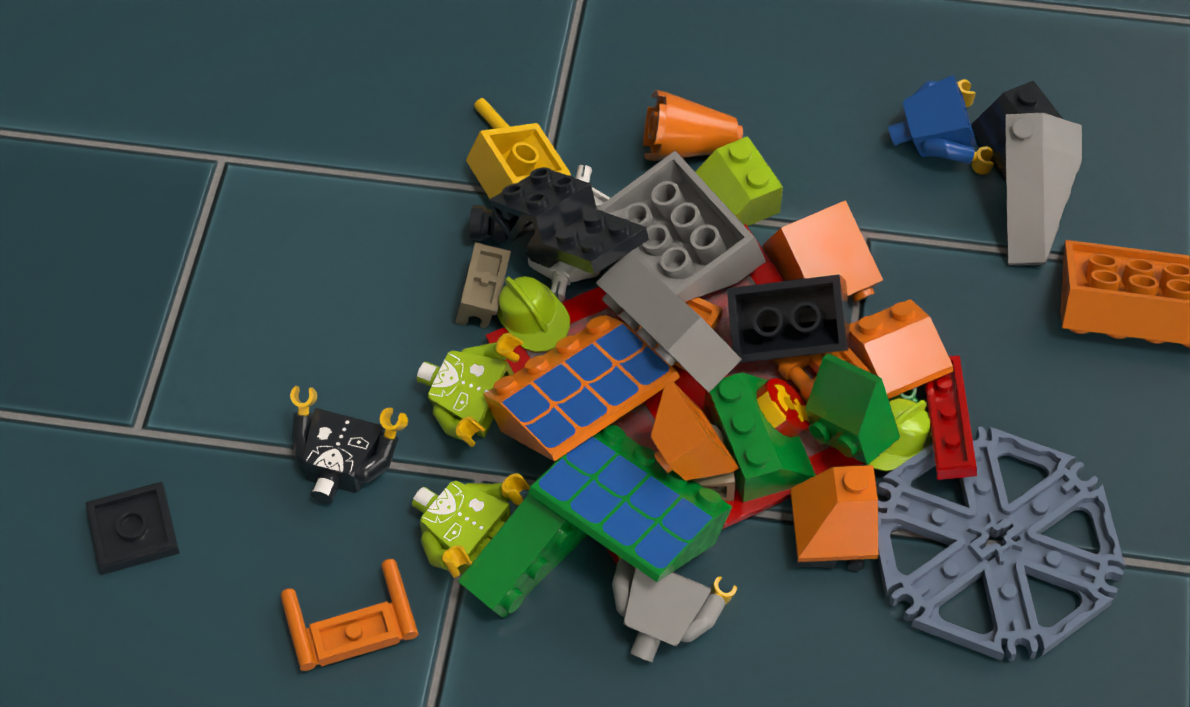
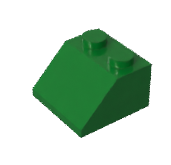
(851, 410)

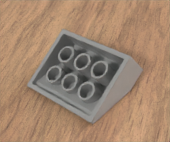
(691, 233)

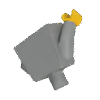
(665, 609)

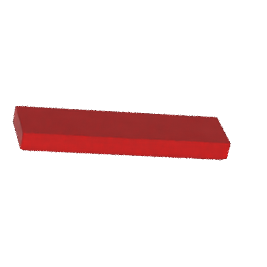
(951, 425)

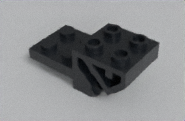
(564, 222)

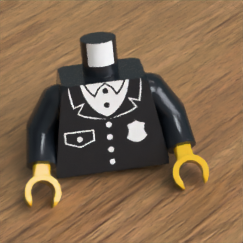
(340, 448)

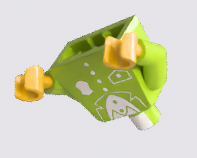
(462, 381)
(464, 519)

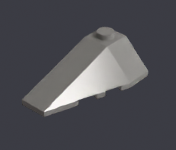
(1040, 172)

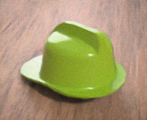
(532, 313)
(914, 431)

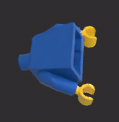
(941, 124)

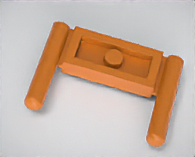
(354, 631)

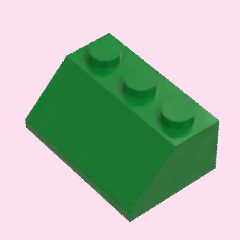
(764, 455)

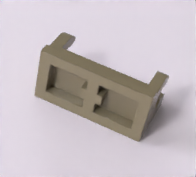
(483, 284)

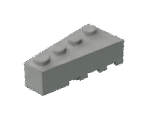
(666, 322)

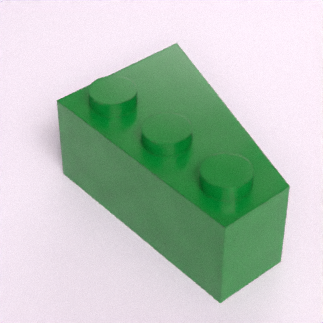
(520, 556)

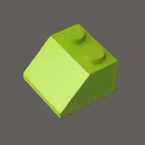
(743, 181)

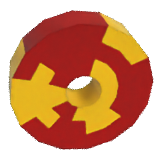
(782, 407)

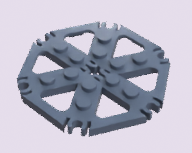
(1004, 577)

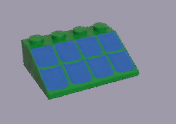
(632, 504)

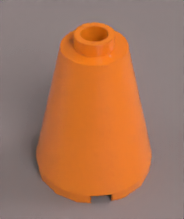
(686, 128)

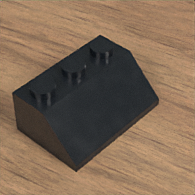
(789, 318)

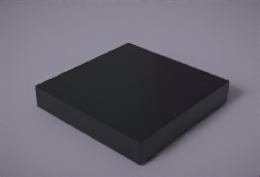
(132, 528)

